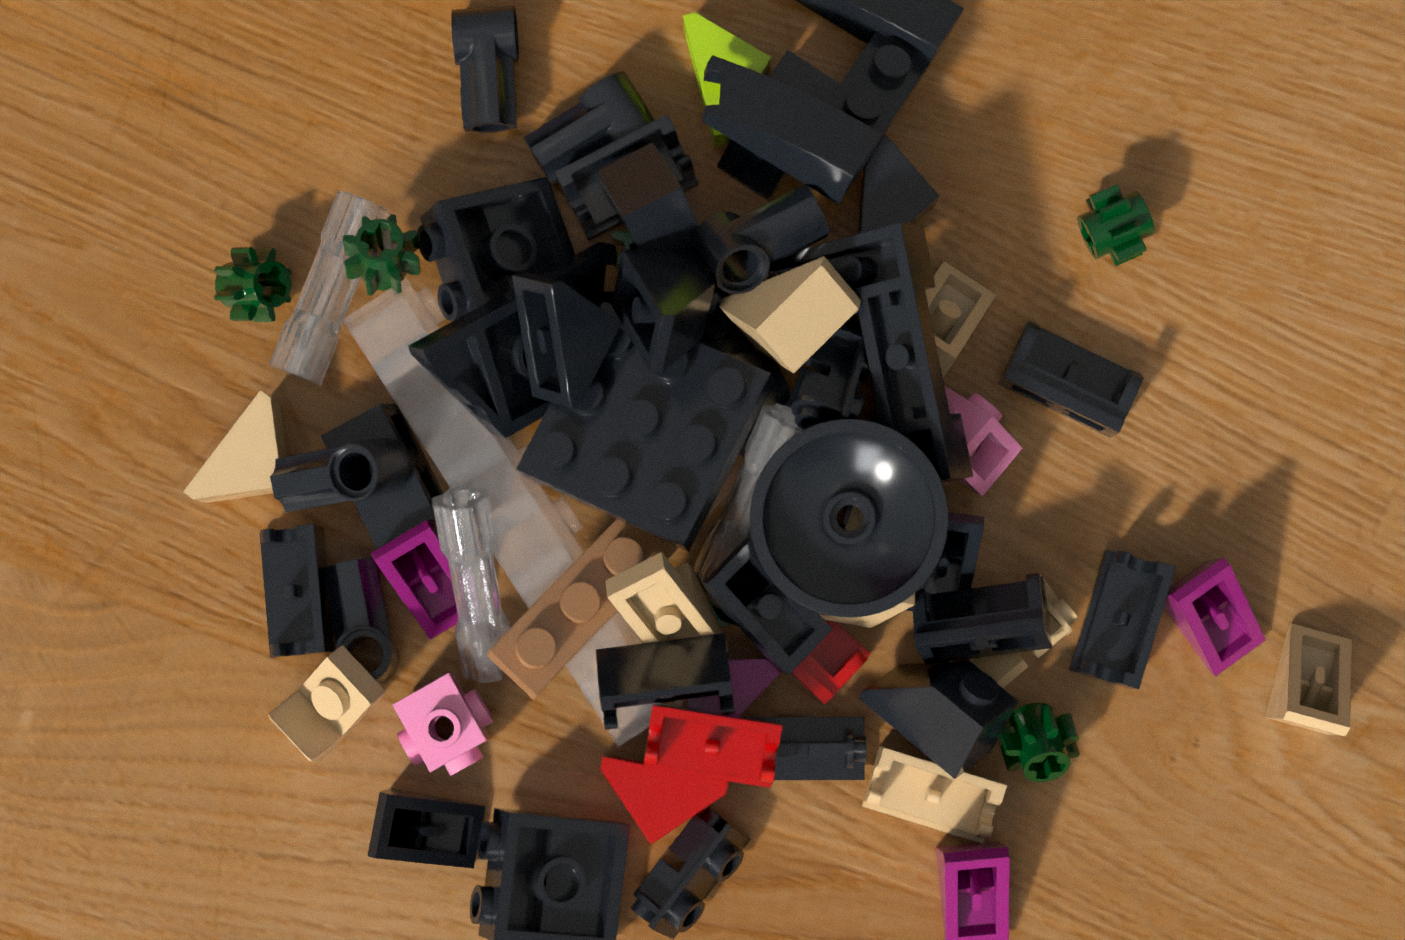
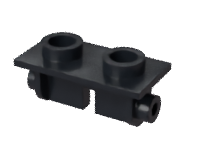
(832, 396)
(820, 748)
(675, 899)

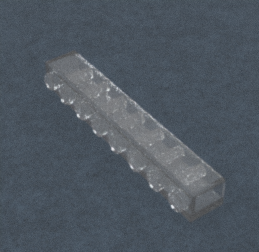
(531, 531)

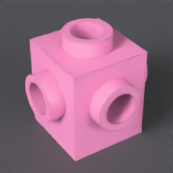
(985, 437)
(420, 718)

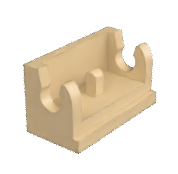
(931, 797)

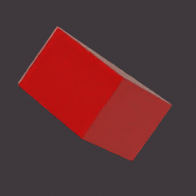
(659, 798)

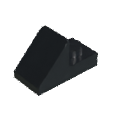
(768, 617)

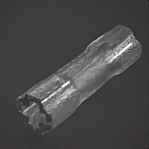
(313, 329)
(770, 432)
(468, 543)

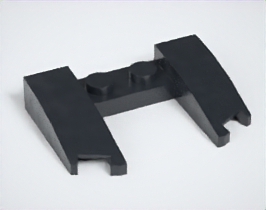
(833, 140)
(890, 275)

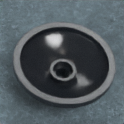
(799, 529)

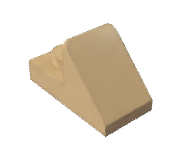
(662, 601)
(327, 705)

